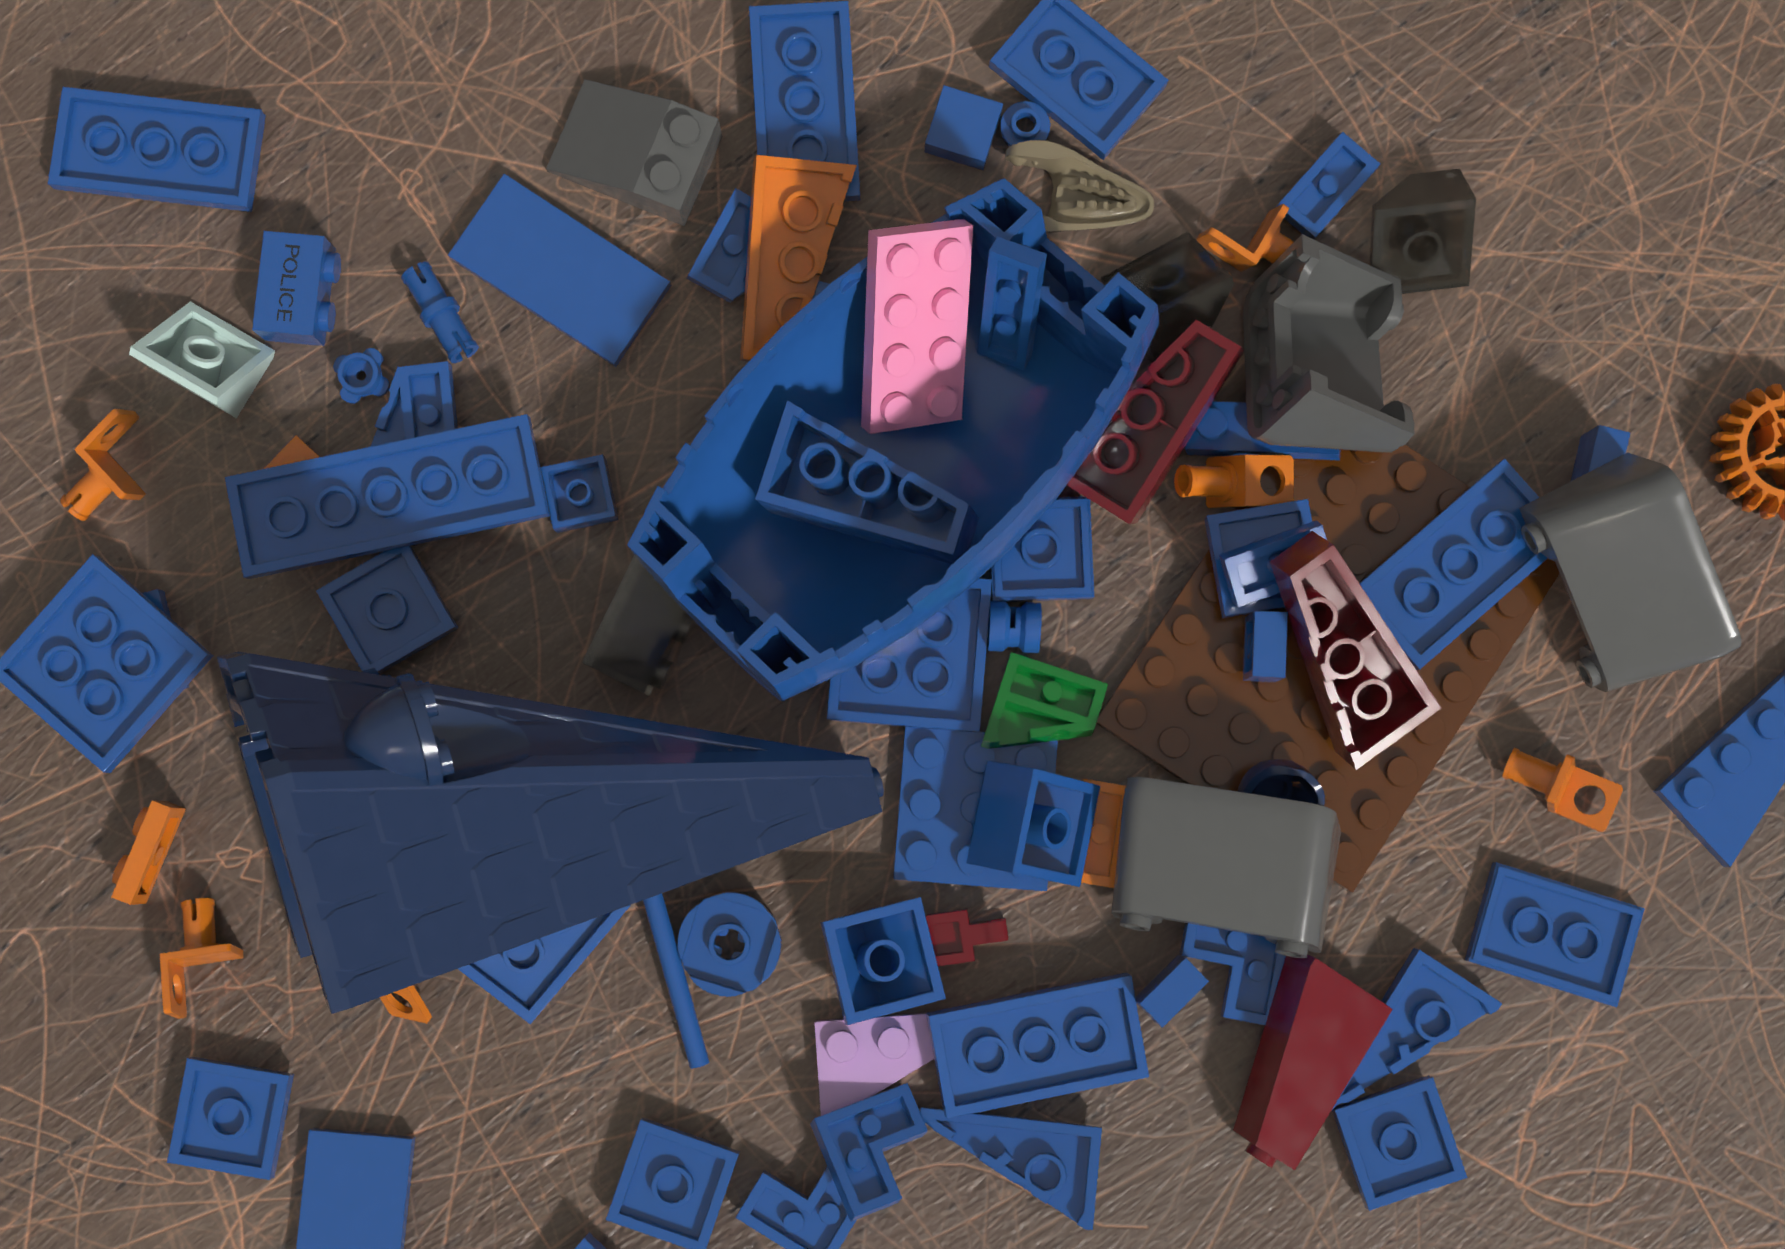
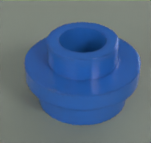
(1020, 110)

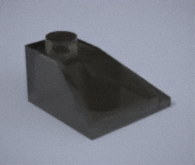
(1425, 231)
(1184, 285)

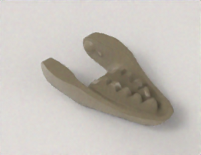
(1082, 191)

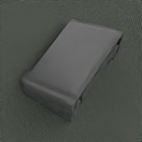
(1317, 355)
(1633, 572)
(1225, 862)

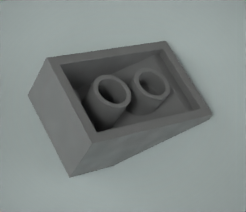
(637, 149)

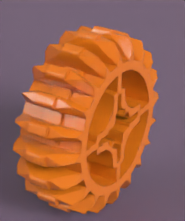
(1763, 412)

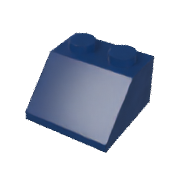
(1033, 823)

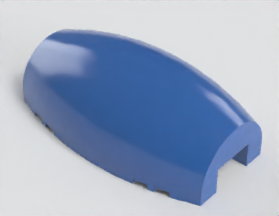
(816, 602)

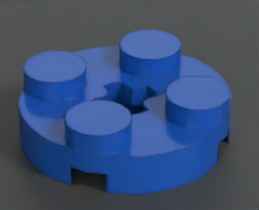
(704, 959)

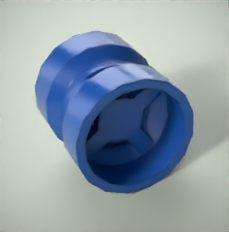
(1025, 631)

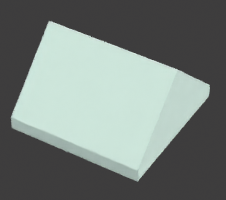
(205, 357)

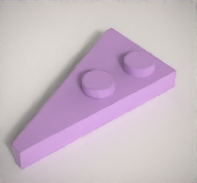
(868, 1056)

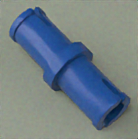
(439, 312)

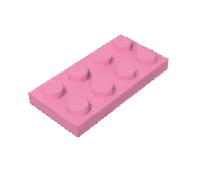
(916, 325)

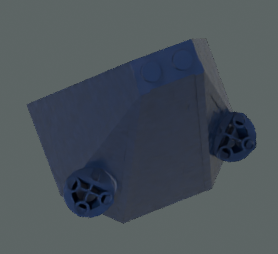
(470, 822)

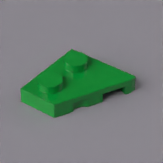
(1042, 704)

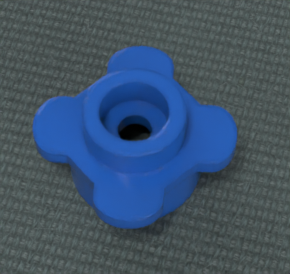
(348, 368)

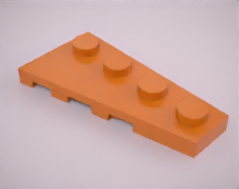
(788, 240)

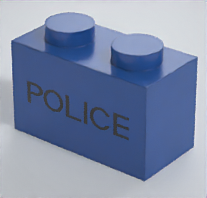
(296, 288)

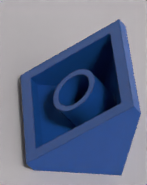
(882, 960)

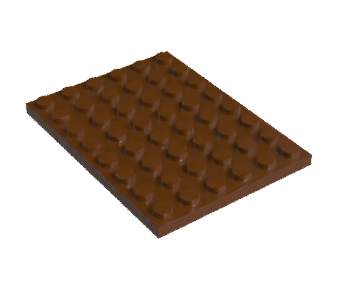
(1208, 726)

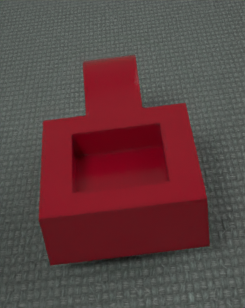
(955, 936)

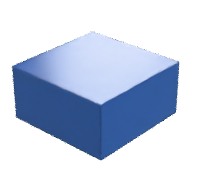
(963, 127)
(1598, 448)
(579, 493)
(1265, 646)
(1170, 990)

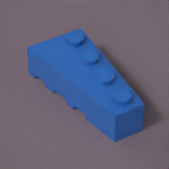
(851, 489)

